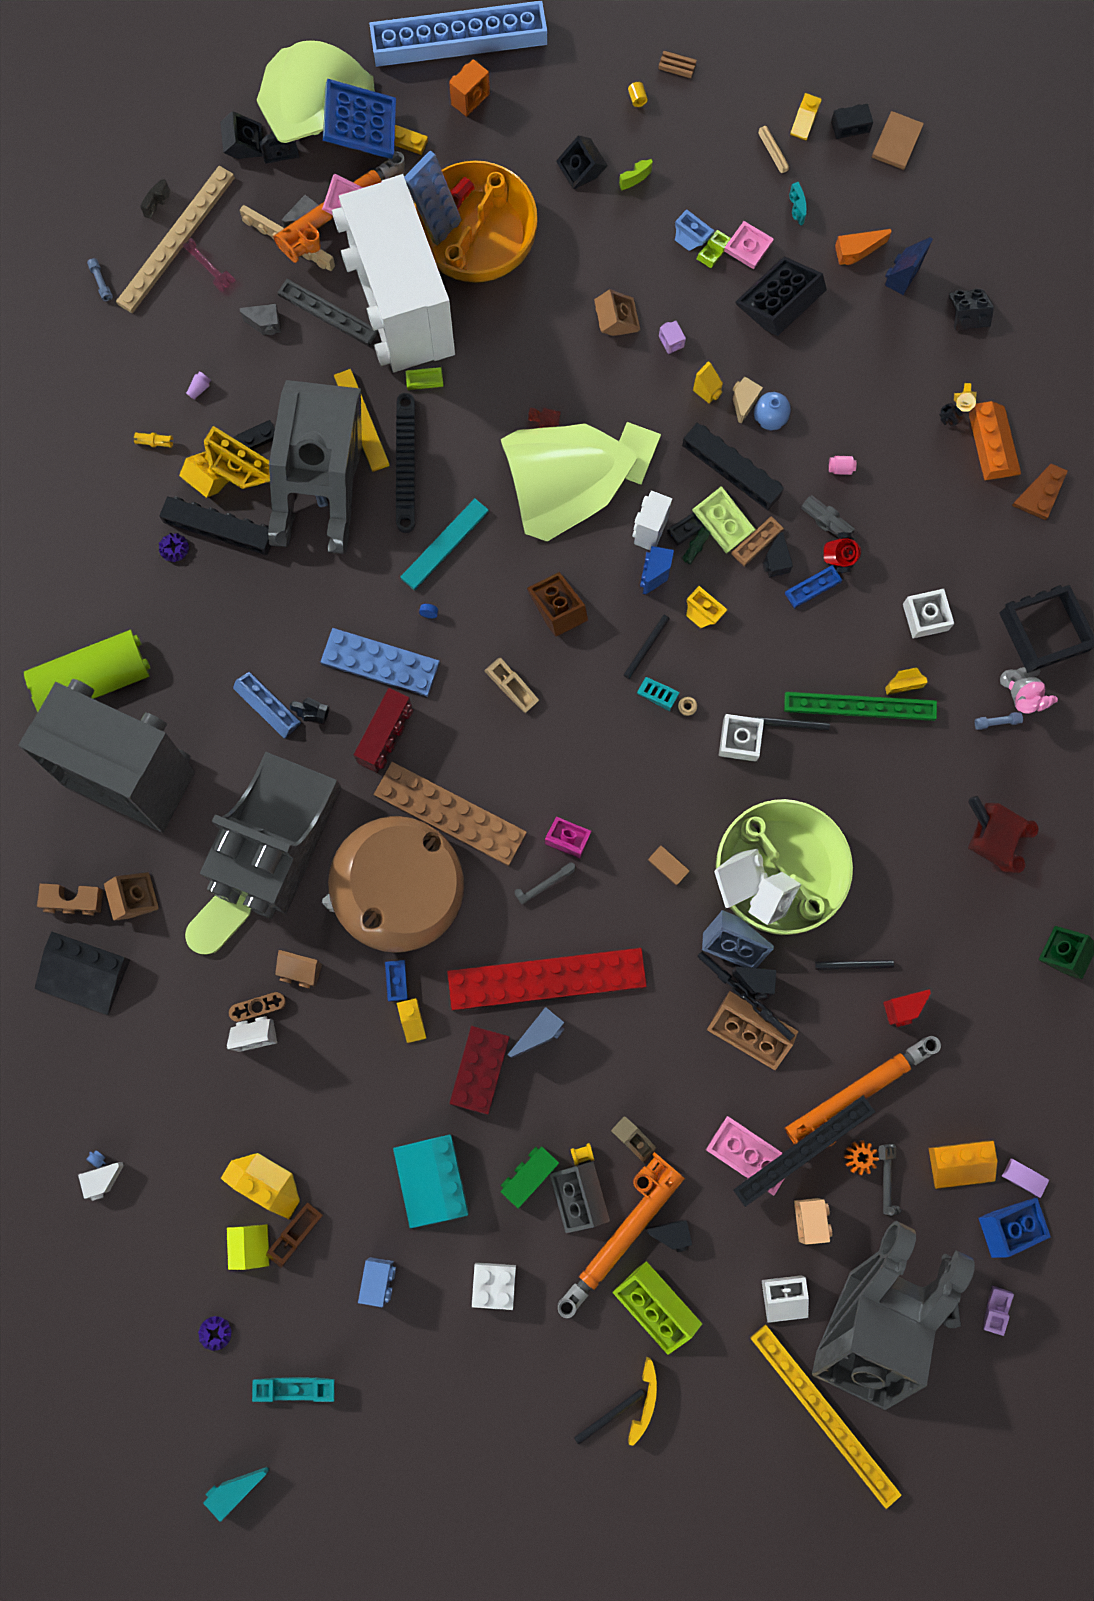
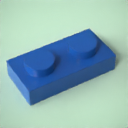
(396, 980)

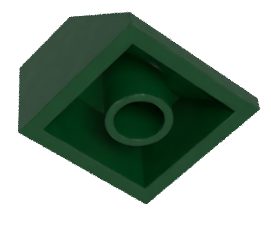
(1068, 952)

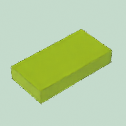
(424, 378)

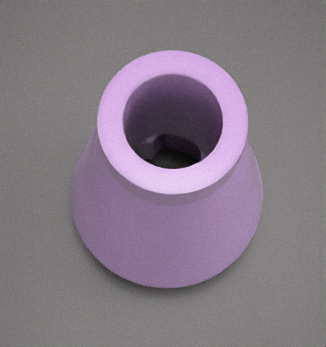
(198, 385)

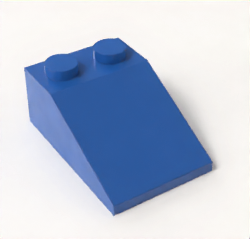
(1014, 1228)

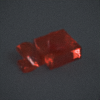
(547, 417)

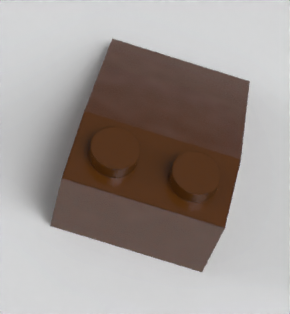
(558, 604)

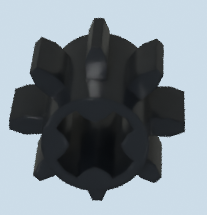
(950, 414)

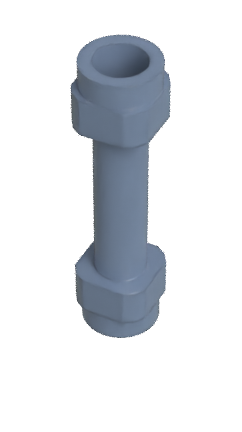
(104, 290)
(983, 723)

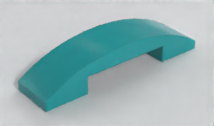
(293, 1389)

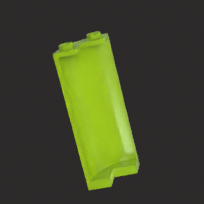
(101, 666)

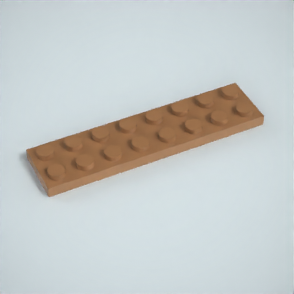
(450, 814)

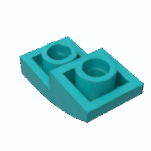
(799, 208)

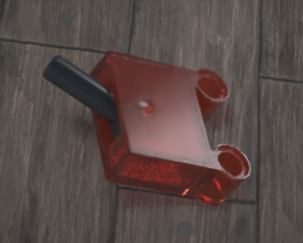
(999, 834)

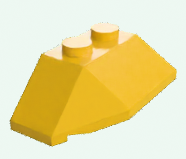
(235, 460)
(263, 1183)

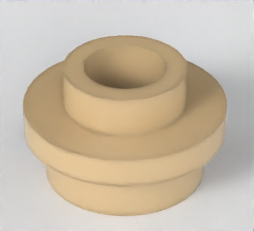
(687, 700)

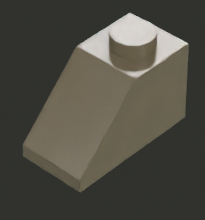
(633, 1139)

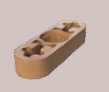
(273, 1008)

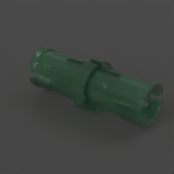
(696, 546)

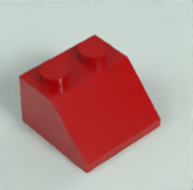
(905, 1008)

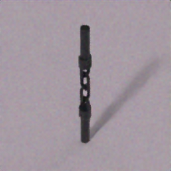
(766, 1014)

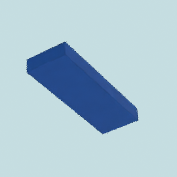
(813, 586)

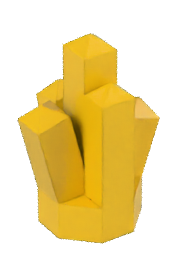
(966, 399)

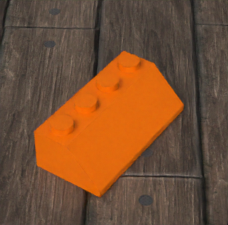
(994, 440)

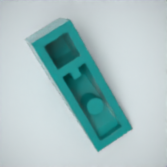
(231, 1492)

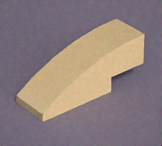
(511, 685)

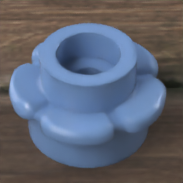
(96, 1159)

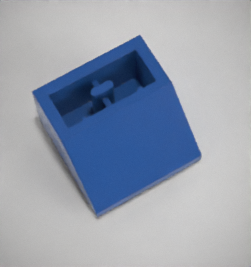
(656, 568)

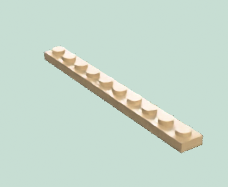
(175, 238)

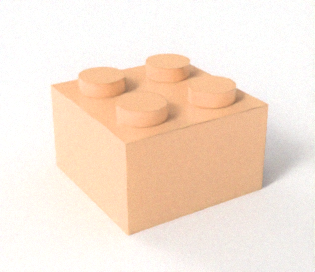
(812, 1221)

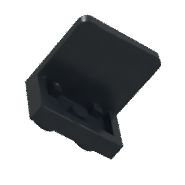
(972, 309)

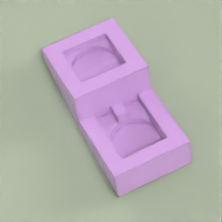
(1025, 1178)
(997, 1310)

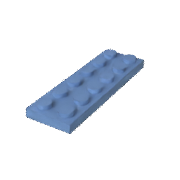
(433, 198)
(380, 662)

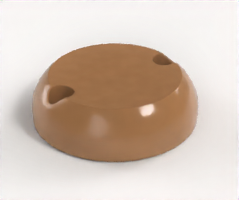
(397, 883)

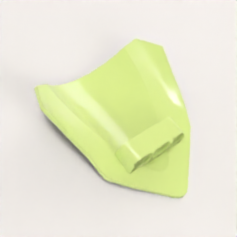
(295, 87)
(564, 475)

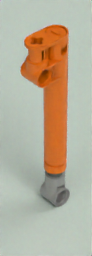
(303, 235)
(864, 1086)
(661, 1185)

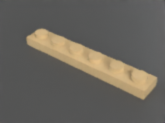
(270, 228)

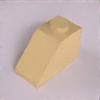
(745, 396)

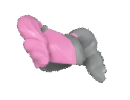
(1027, 690)

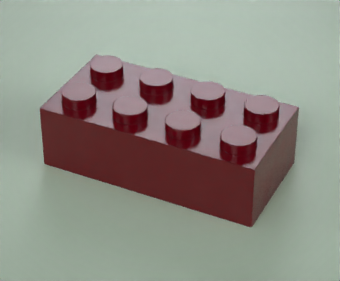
(383, 730)
(479, 1070)

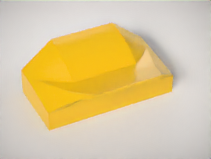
(704, 608)
(905, 681)

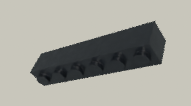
(733, 466)
(216, 525)

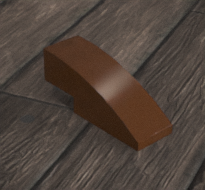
(294, 1235)

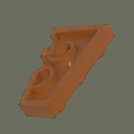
(1042, 493)

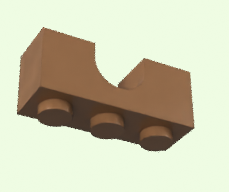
(87, 900)

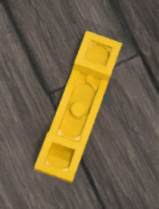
(637, 1427)

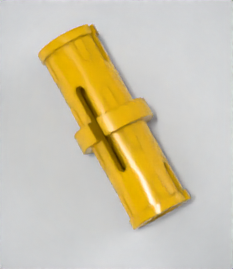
(153, 439)

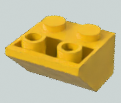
(200, 476)

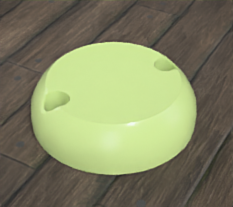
(803, 846)

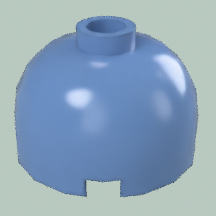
(772, 410)

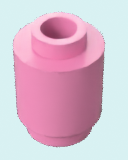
(842, 465)

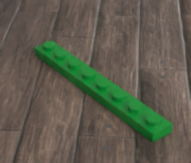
(860, 706)

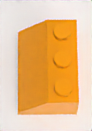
(963, 1164)

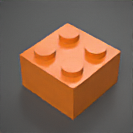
(469, 87)

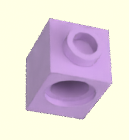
(672, 336)

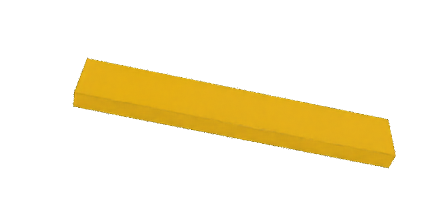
(370, 440)

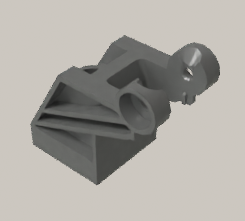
(315, 454)
(886, 1325)

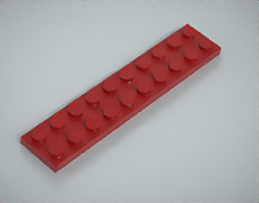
(546, 979)

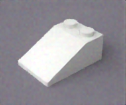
(740, 876)
(252, 1035)

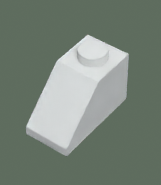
(99, 1181)

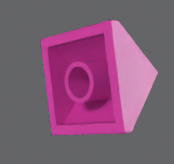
(567, 837)

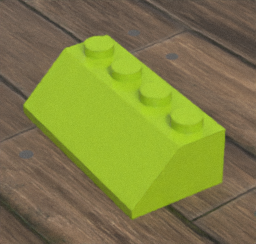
(657, 1308)

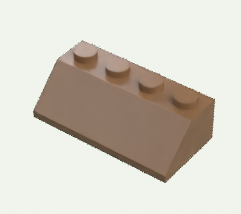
(747, 1031)

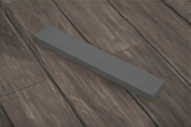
(327, 312)

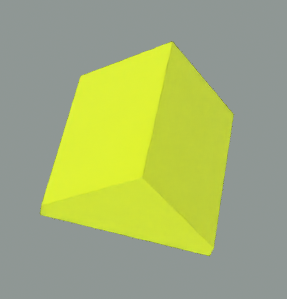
(247, 1247)

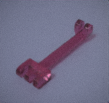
(220, 278)

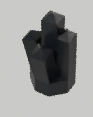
(310, 710)

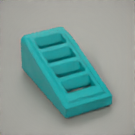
(660, 702)

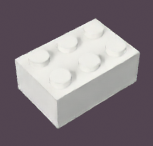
(651, 520)

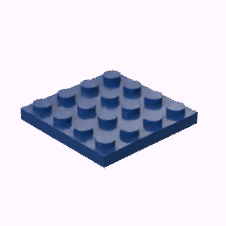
(359, 119)

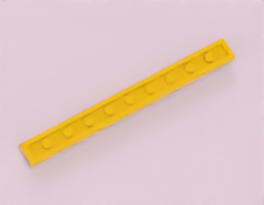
(826, 1416)

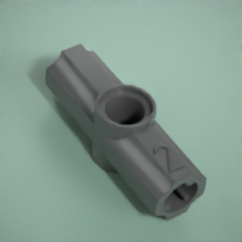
(826, 517)

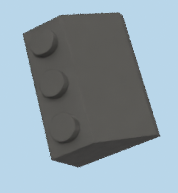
(579, 1197)

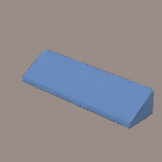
(266, 704)

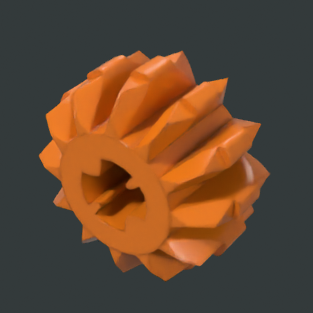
(862, 1149)

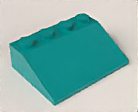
(431, 1181)

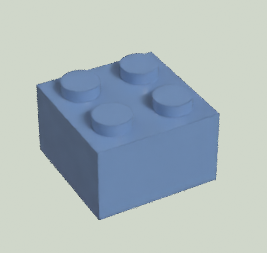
(376, 1282)

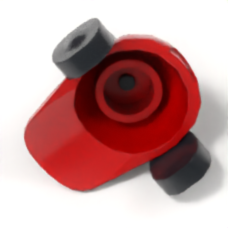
(842, 552)

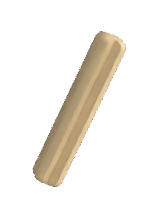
(773, 149)

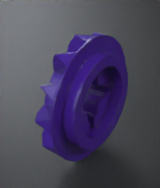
(180, 550)
(224, 1333)

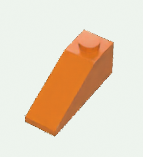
(857, 246)

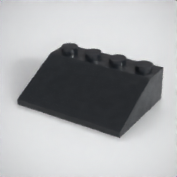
(782, 295)
(80, 973)

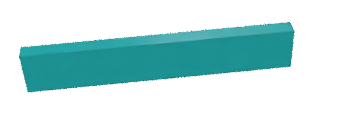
(444, 544)

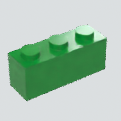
(528, 1176)

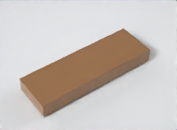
(757, 541)

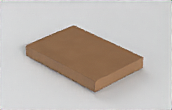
(897, 140)

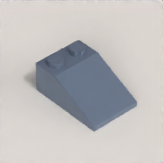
(735, 941)
(541, 1031)

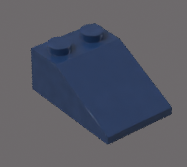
(907, 266)

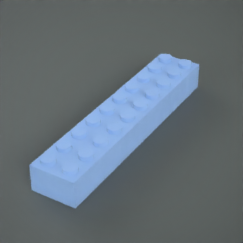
(458, 33)

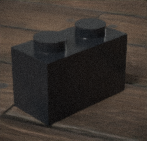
(852, 121)

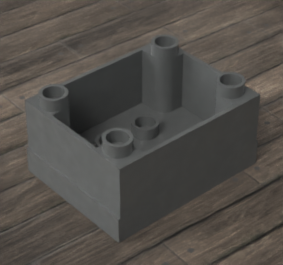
(109, 755)

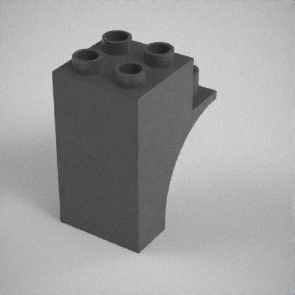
(270, 836)

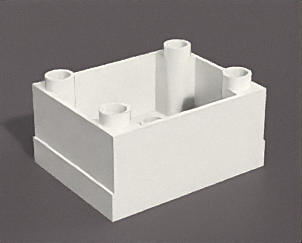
(396, 274)

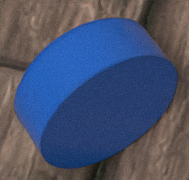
(428, 611)

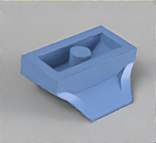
(691, 231)

